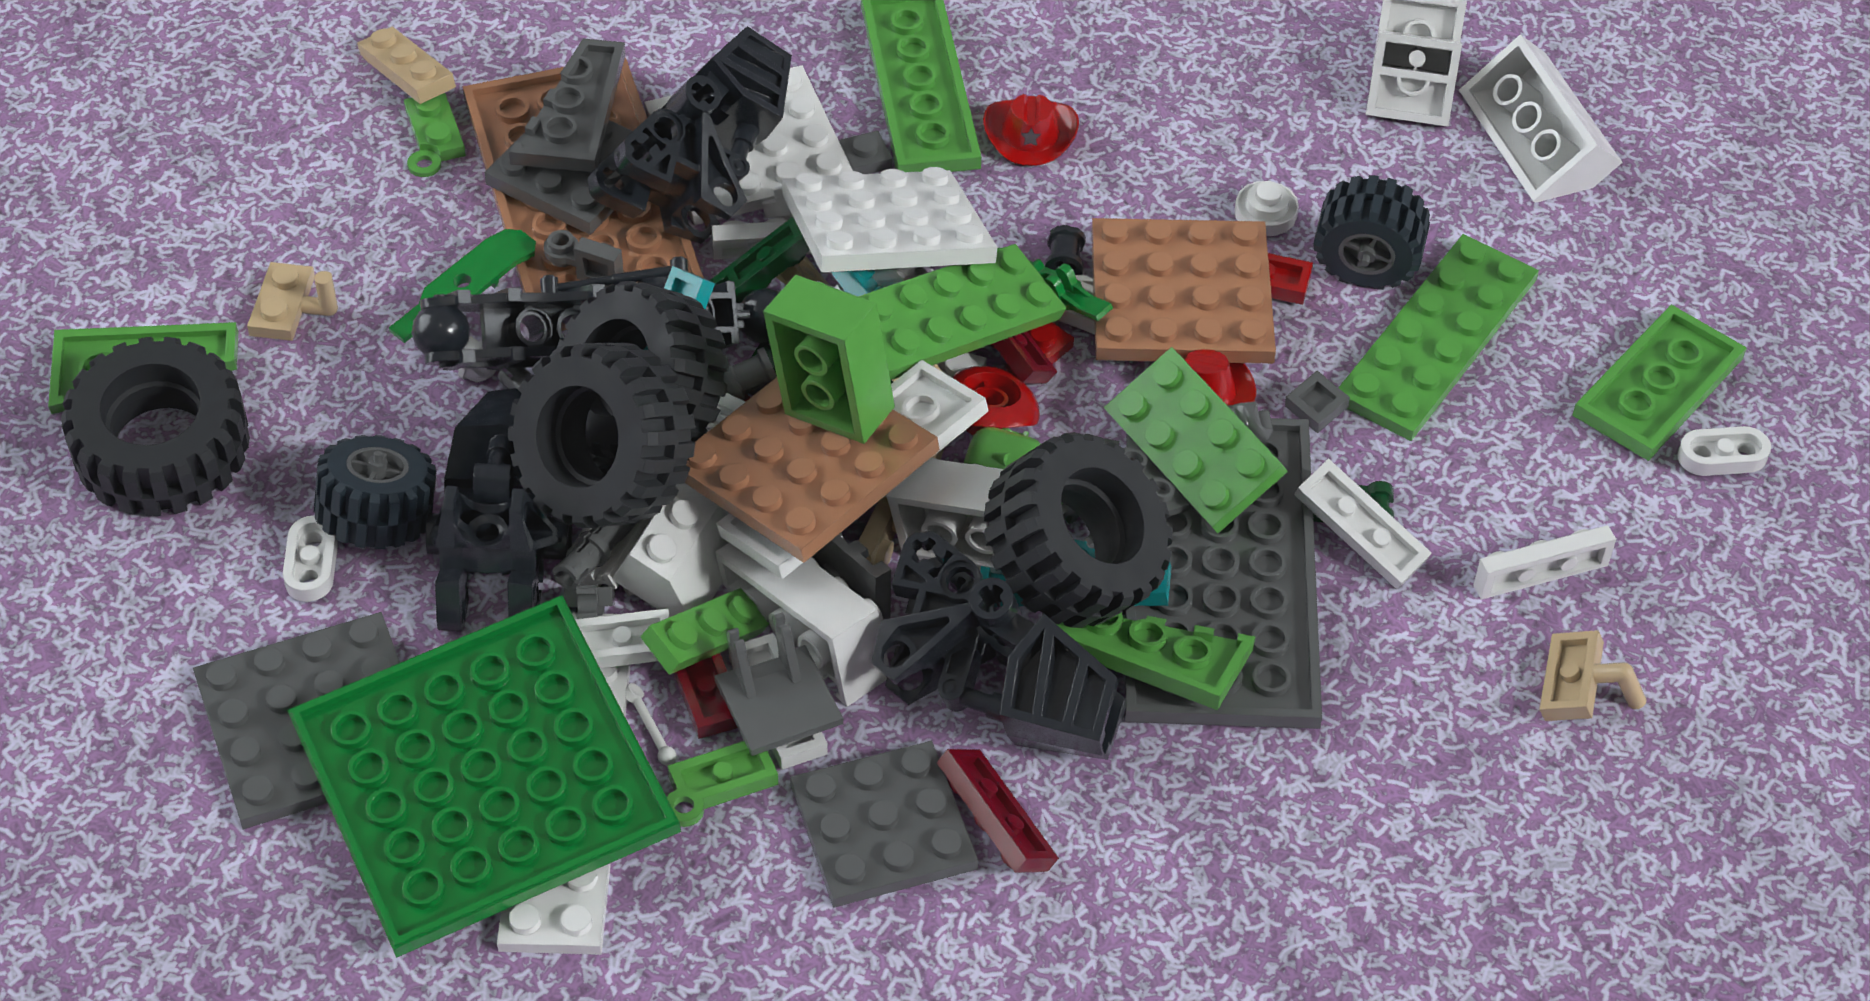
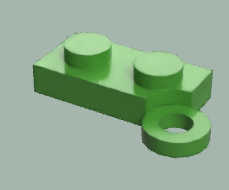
(434, 133)
(718, 779)

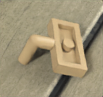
(286, 297)
(1573, 677)

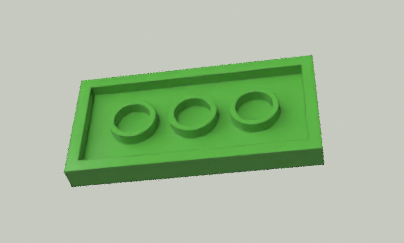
(1659, 382)
(1195, 440)

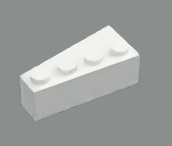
(822, 614)

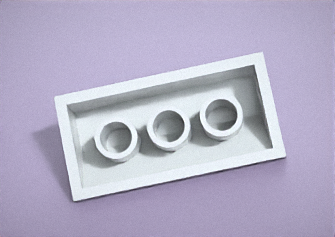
(1539, 123)
(675, 554)

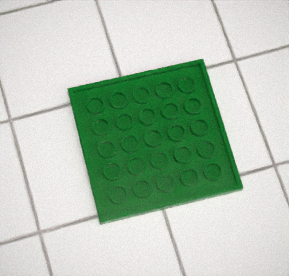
(482, 774)

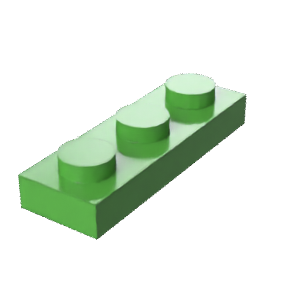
(703, 630)

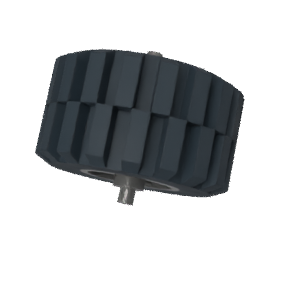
(1372, 232)
(374, 491)

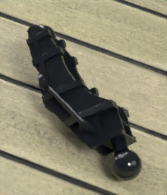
(444, 331)

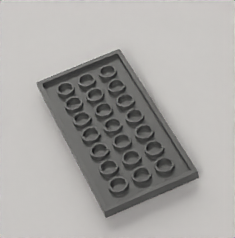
(1250, 582)

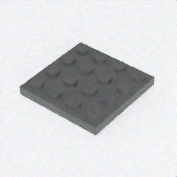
(249, 715)

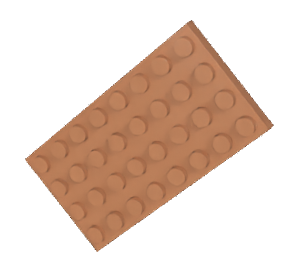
(499, 118)

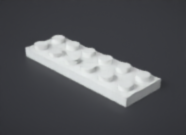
(921, 396)

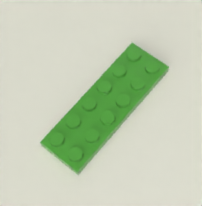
(921, 85)
(962, 309)
(1437, 336)

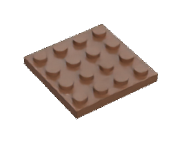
(1182, 289)
(797, 478)

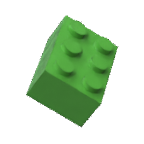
(829, 358)

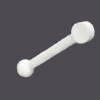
(666, 754)

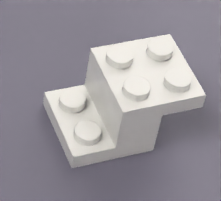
(1416, 60)

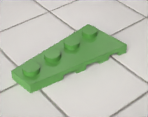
(77, 347)
(1167, 657)

